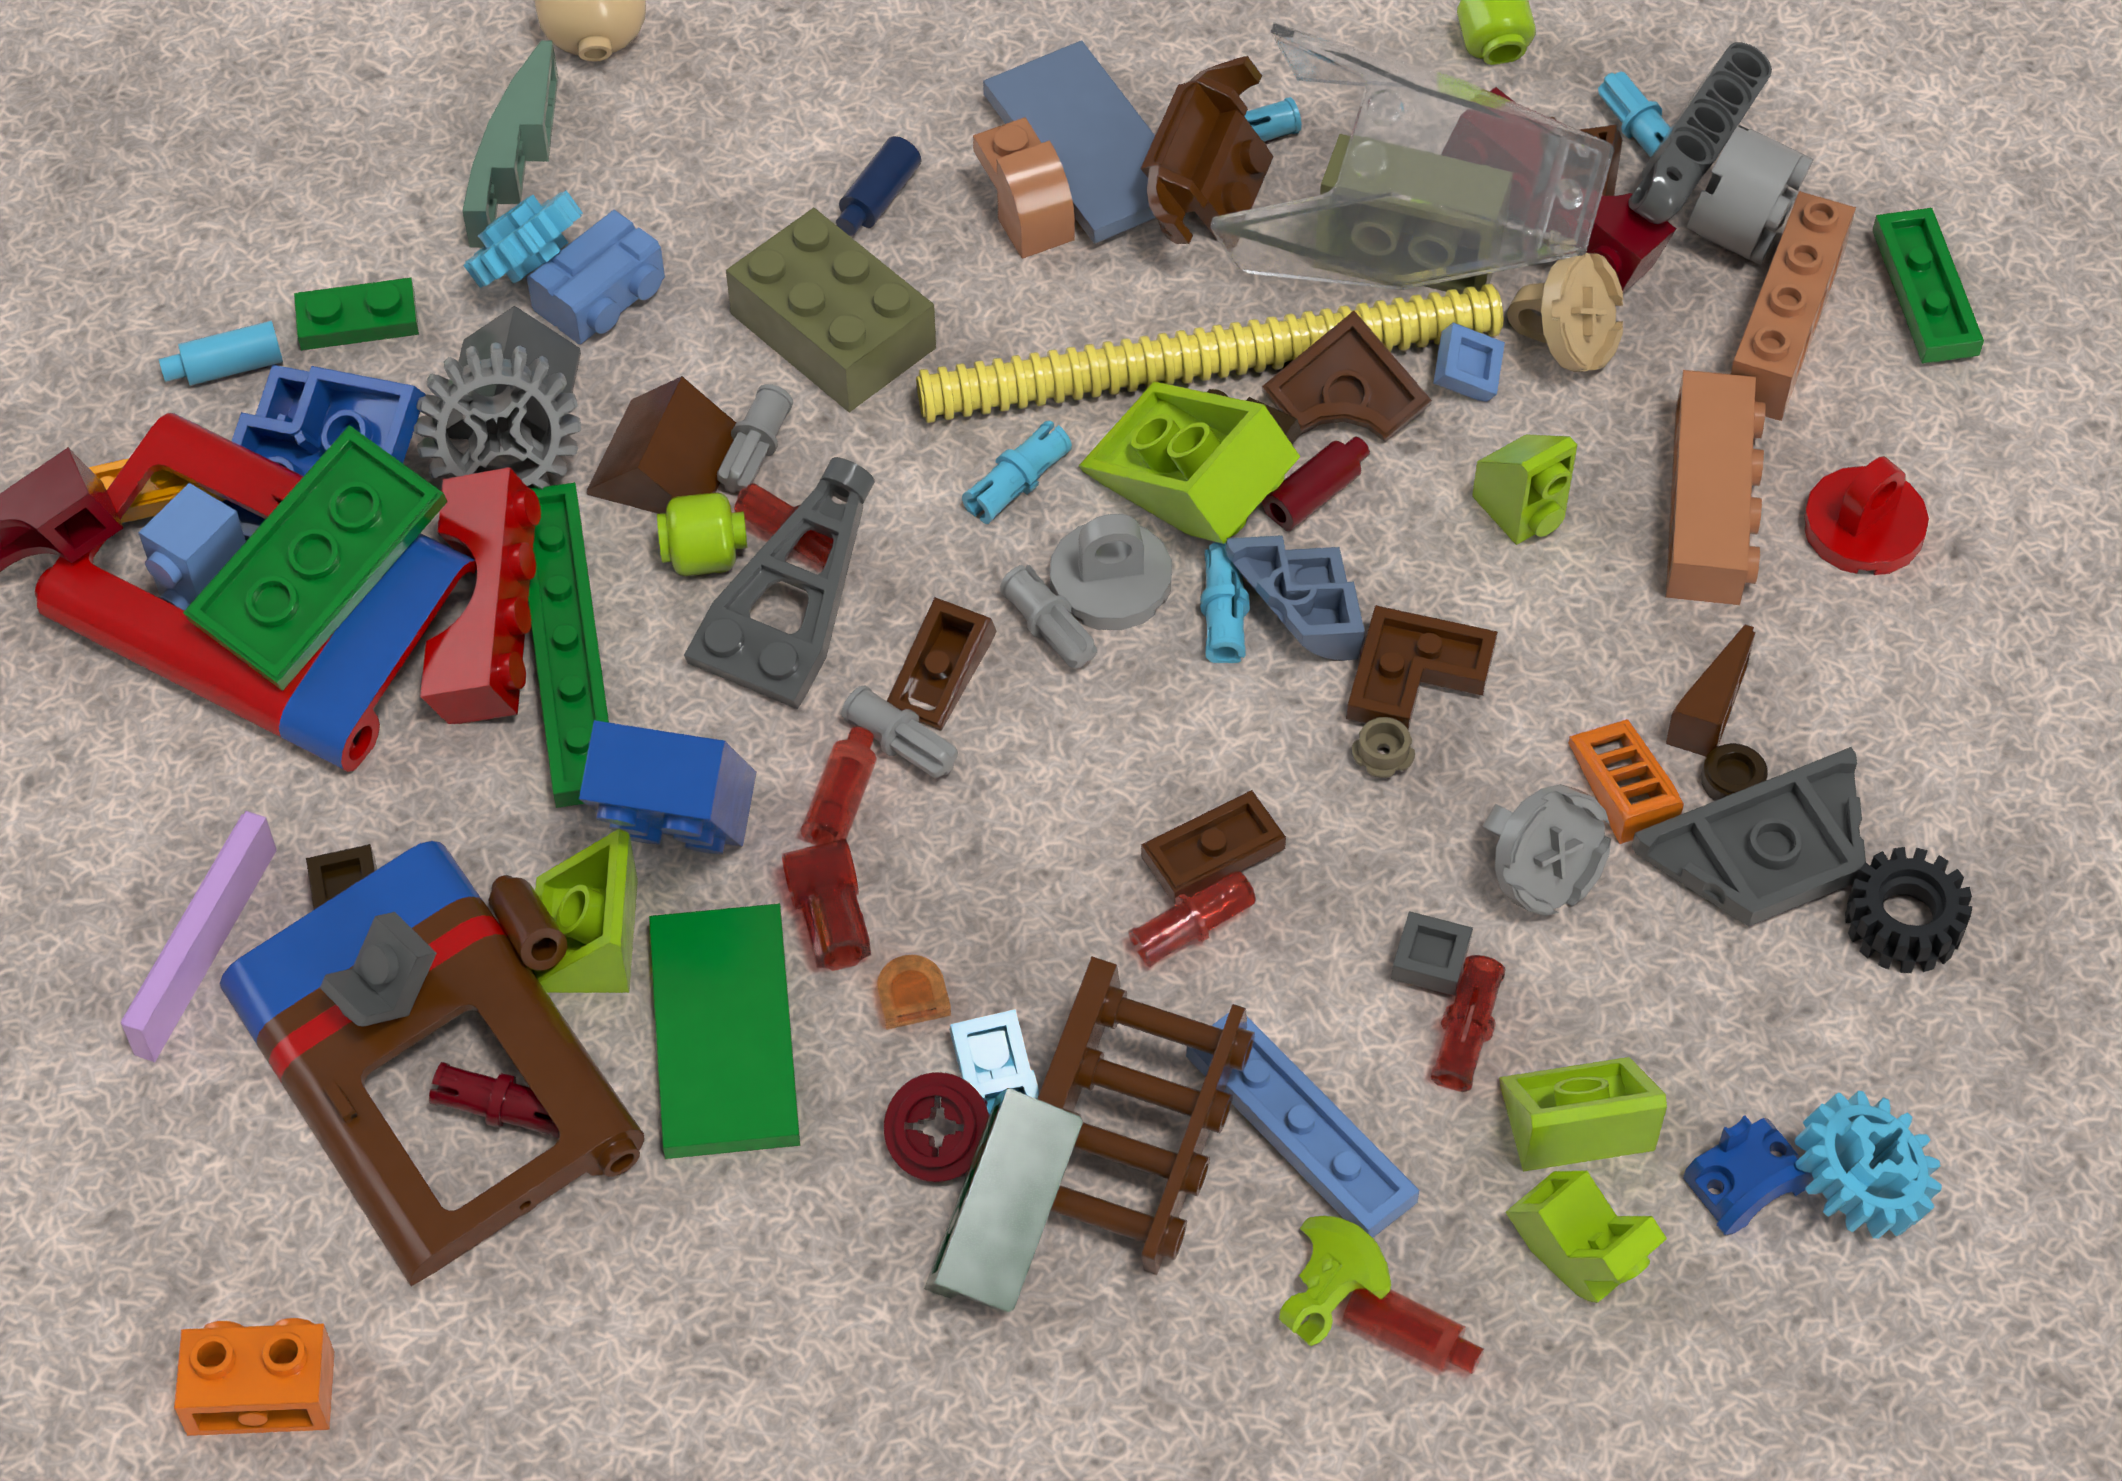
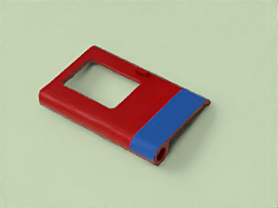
(342, 680)

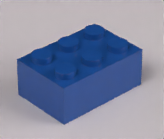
(668, 786)

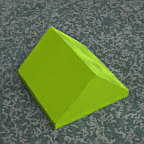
(595, 909)
(1583, 1113)

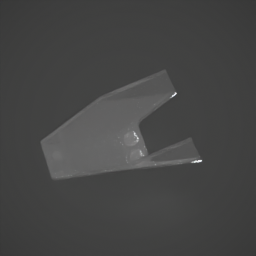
(1430, 184)

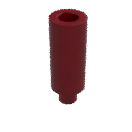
(1315, 482)

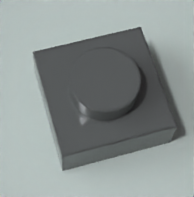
(1431, 953)

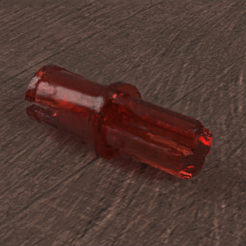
(771, 512)
(1193, 917)

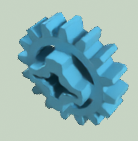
(523, 239)
(1868, 1164)

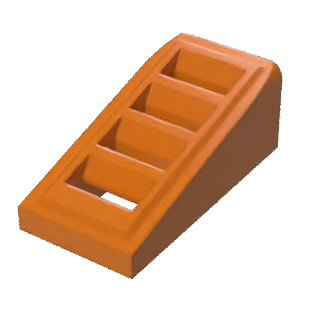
(1623, 816)

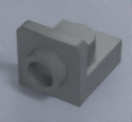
(384, 974)

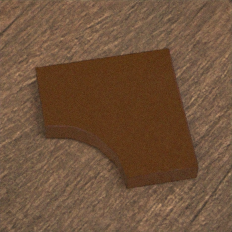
(1348, 380)

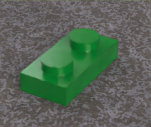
(356, 314)

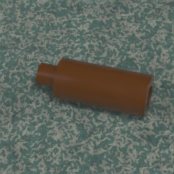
(527, 922)

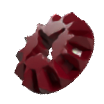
(919, 1102)

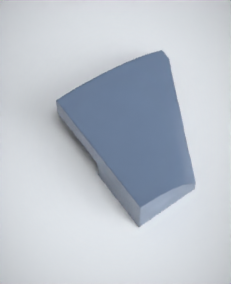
(1305, 592)

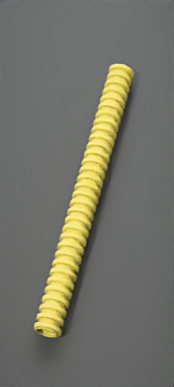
(1194, 354)

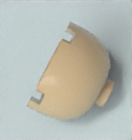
(591, 26)

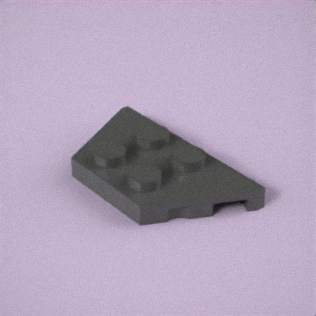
(1767, 842)

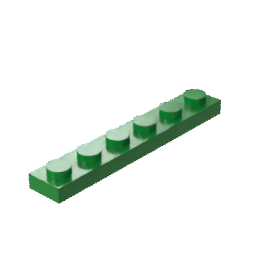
(565, 640)

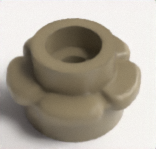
(1384, 733)

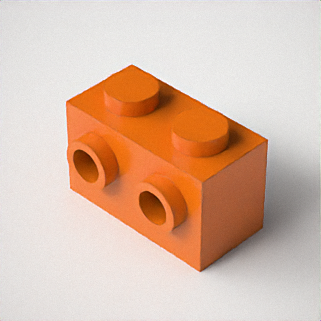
(254, 1378)

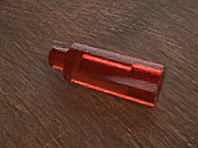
(840, 788)
(1413, 1329)

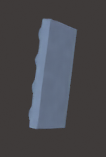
(1091, 129)

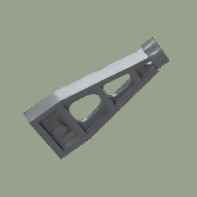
(761, 655)

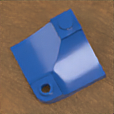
(310, 409)

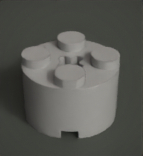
(1749, 193)

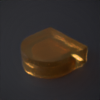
(912, 991)

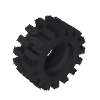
(1916, 879)

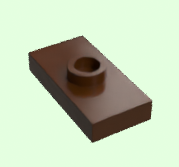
(1213, 846)

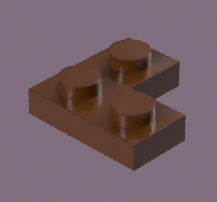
(1416, 649)

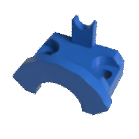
(1745, 1173)

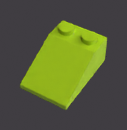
(1193, 459)

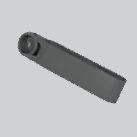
(1700, 132)

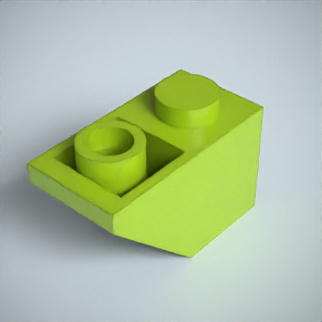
(1527, 484)

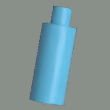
(223, 354)

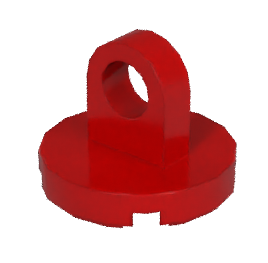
(1866, 518)

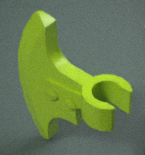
(1340, 1262)

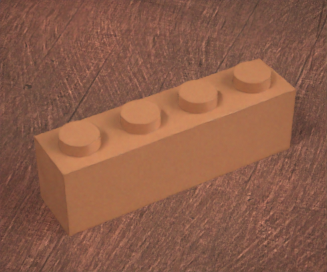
(1713, 488)

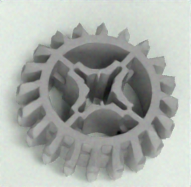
(511, 404)

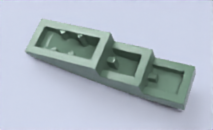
(515, 134)

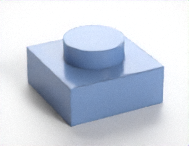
(1469, 362)

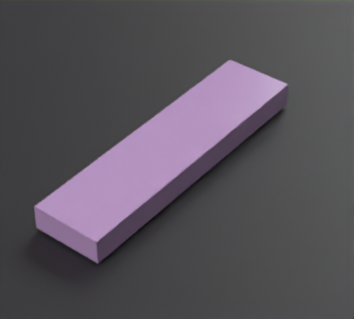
(198, 936)

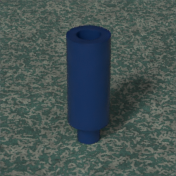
(878, 184)

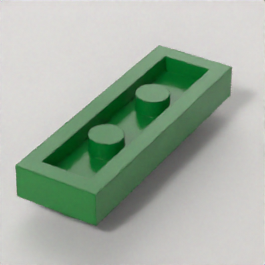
(1927, 285)

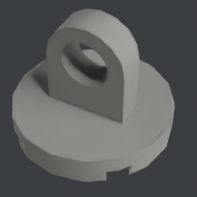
(1111, 572)
(1550, 848)

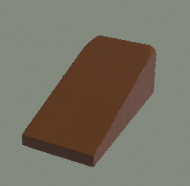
(942, 661)
(1705, 709)

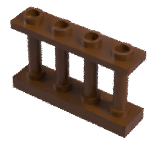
(1080, 1065)

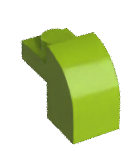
(1581, 1236)

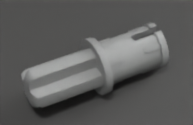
(754, 437)
(1048, 616)
(899, 732)

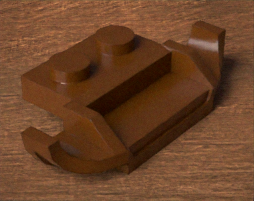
(1206, 151)

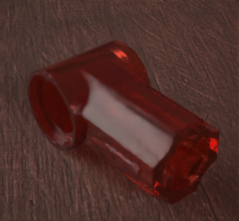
(826, 893)

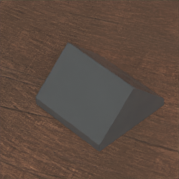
(513, 330)

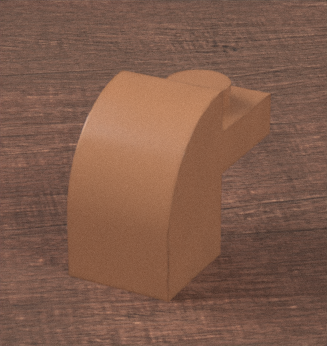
(1030, 187)

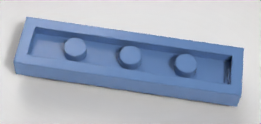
(1315, 1136)

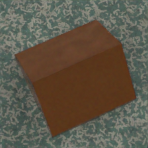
(664, 449)

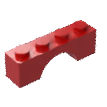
(478, 662)

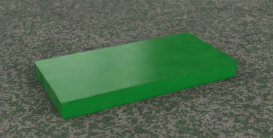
(315, 557)
(723, 1031)

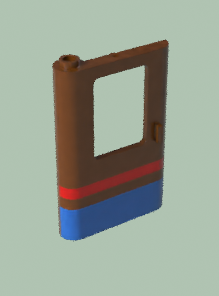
(326, 1054)

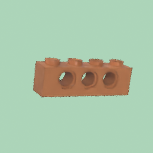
(1793, 299)

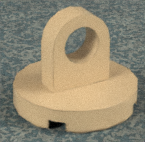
(1575, 310)

